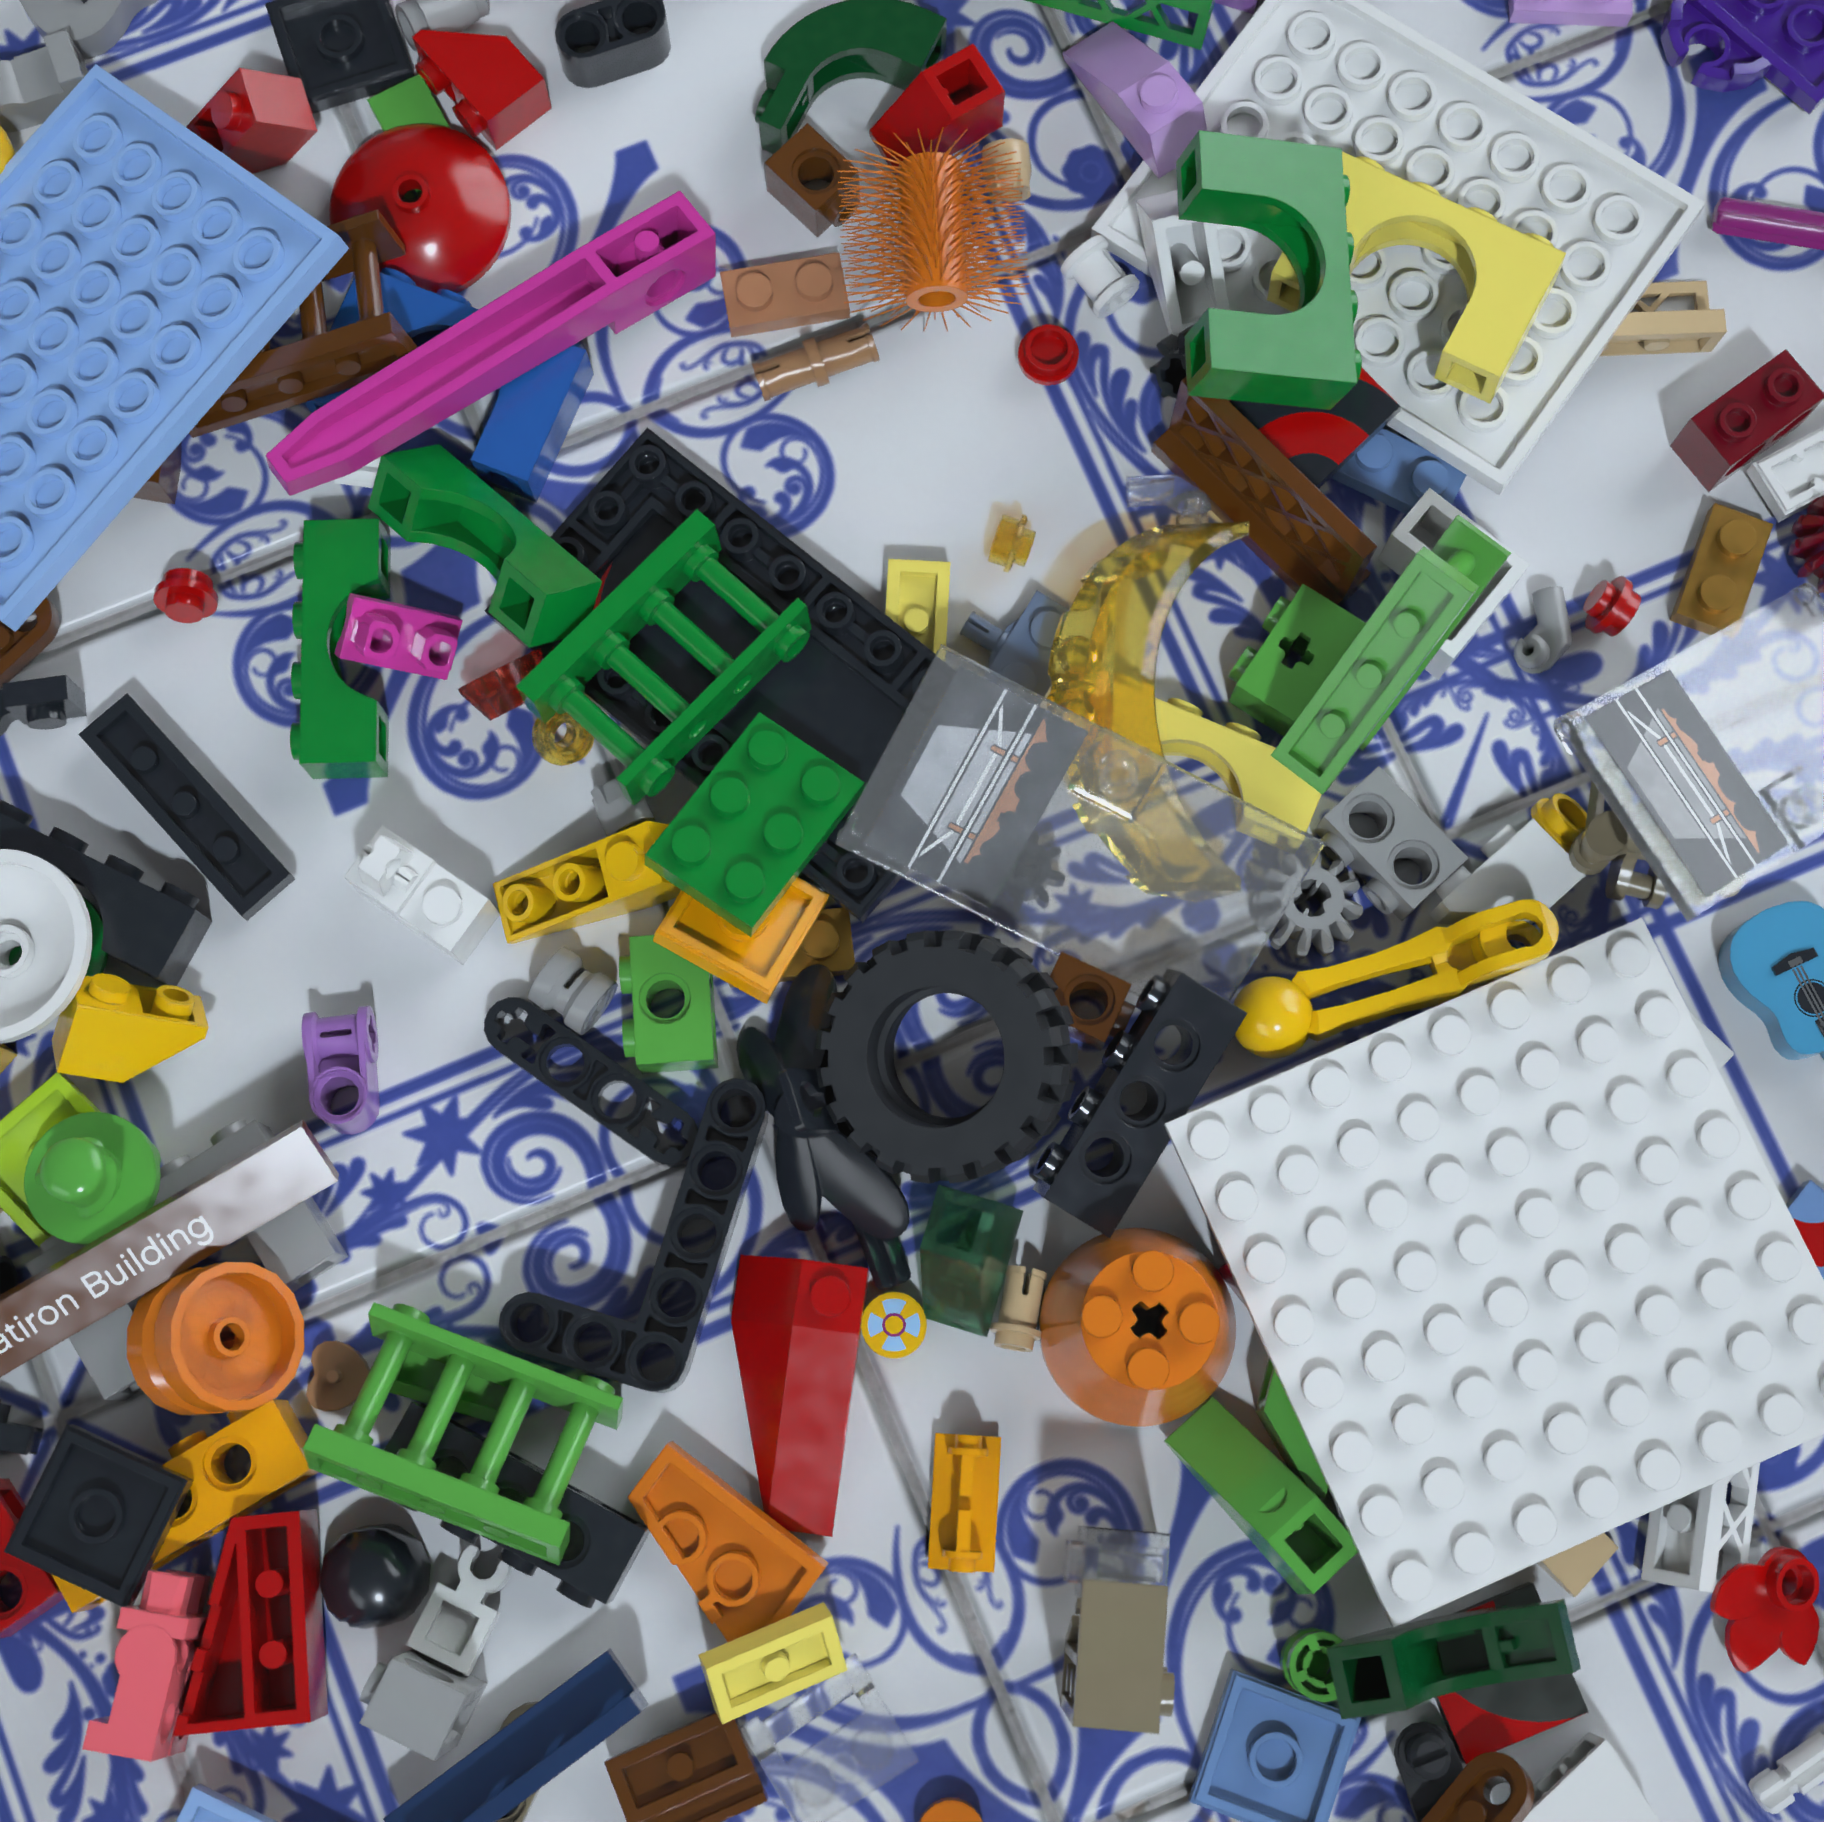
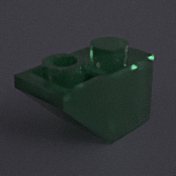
(966, 1258)

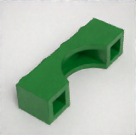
(441, 502)
(338, 727)

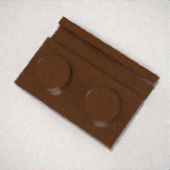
(688, 1775)

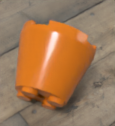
(1090, 1319)

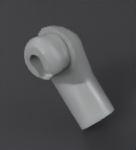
(1549, 637)

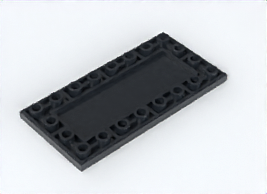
(835, 695)

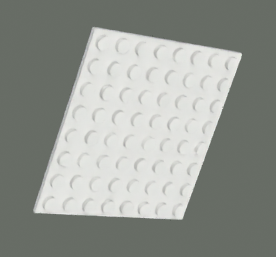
(1515, 1269)

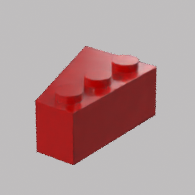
(263, 1630)

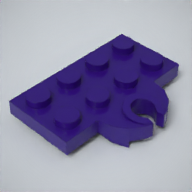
(1752, 42)

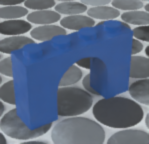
(530, 410)

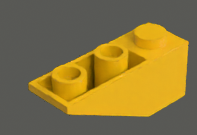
(584, 886)

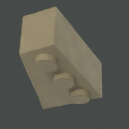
(1117, 1658)

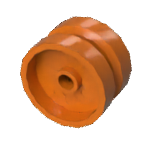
(216, 1339)

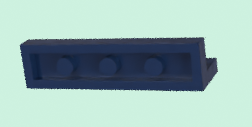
(530, 1748)

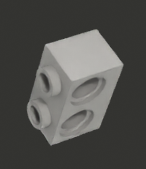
(1402, 833)
(420, 1703)

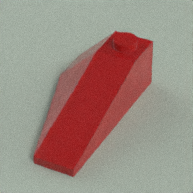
(797, 1367)

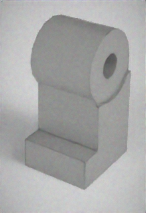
(39, 82)

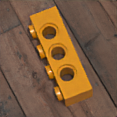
(277, 1465)

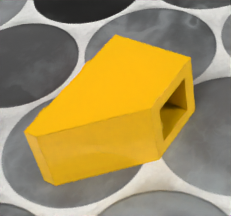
(125, 1028)

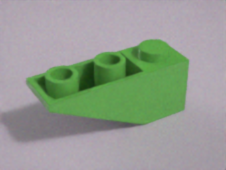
(1263, 1498)

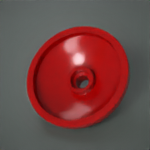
(456, 223)

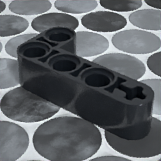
(617, 50)

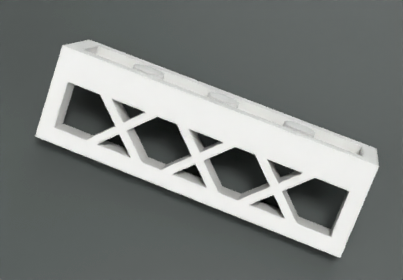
(1689, 1533)

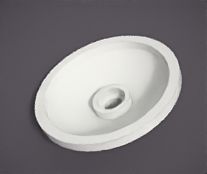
(54, 929)

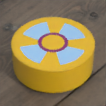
(894, 1325)

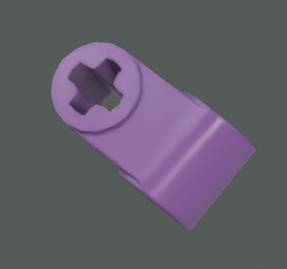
(341, 1055)

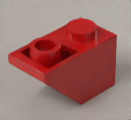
(486, 79)
(951, 95)
(257, 119)

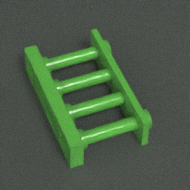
(1390, 653)
(473, 1498)

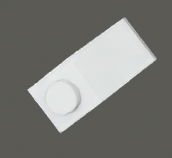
(1182, 261)

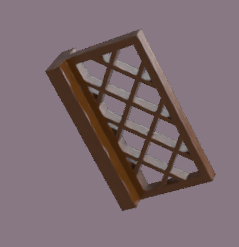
(1250, 480)

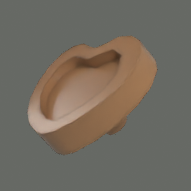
(337, 1376)

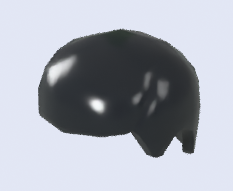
(375, 1576)

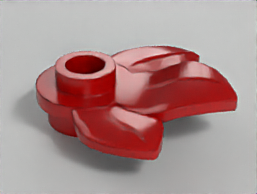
(1769, 1608)

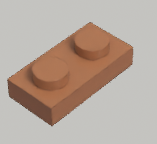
(785, 294)

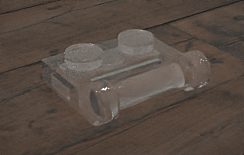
(840, 1765)

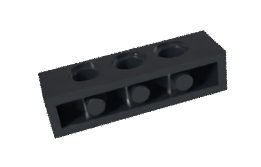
(1172, 1084)
(609, 1535)

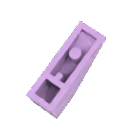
(1139, 94)

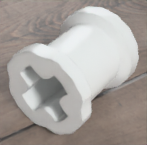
(1100, 276)

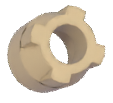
(1022, 155)

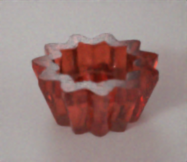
(497, 691)

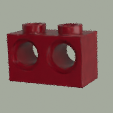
(1747, 420)

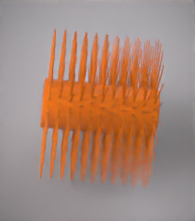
(932, 231)

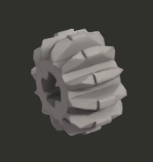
(1328, 919)

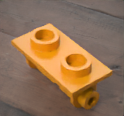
(964, 1503)

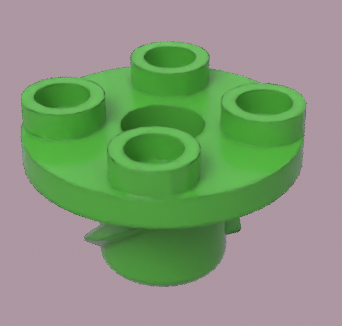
(91, 1176)

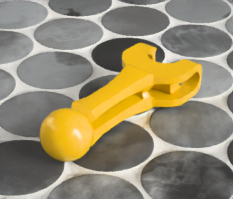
(1459, 956)

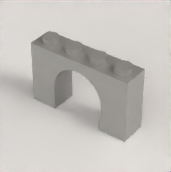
(292, 1245)

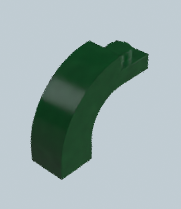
(842, 43)
(1450, 1654)

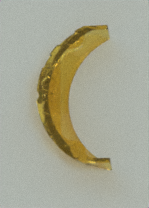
(1112, 633)

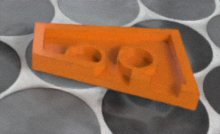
(724, 1545)

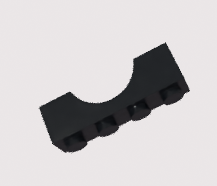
(140, 925)

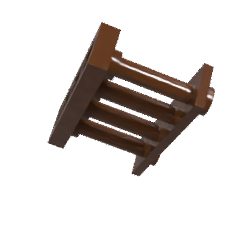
(323, 359)

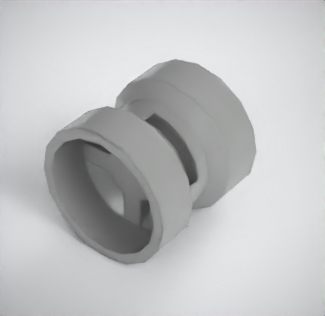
(572, 991)

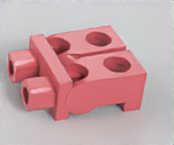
(153, 1668)

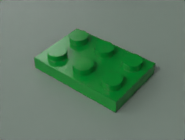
(754, 824)

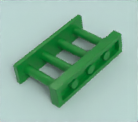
(648, 598)

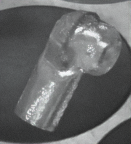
(1172, 492)

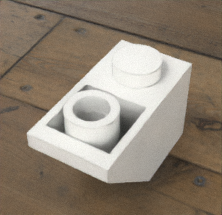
(1518, 868)

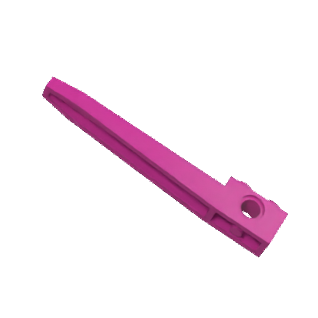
(597, 285)

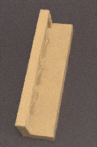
(1669, 330)

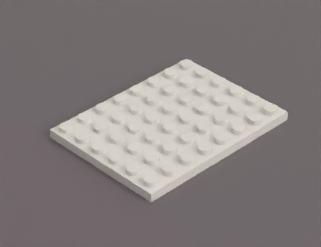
(1390, 94)

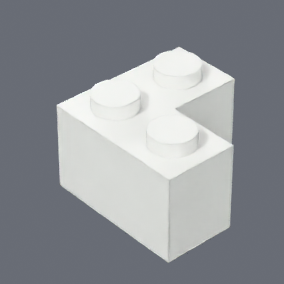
(1424, 527)

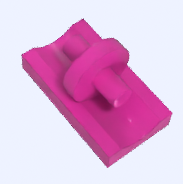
(398, 637)

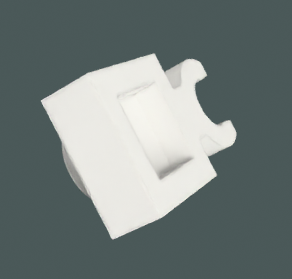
(457, 1621)

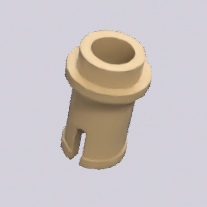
(1019, 1311)

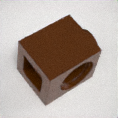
(809, 158)
(1075, 975)

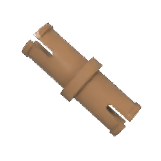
(816, 362)

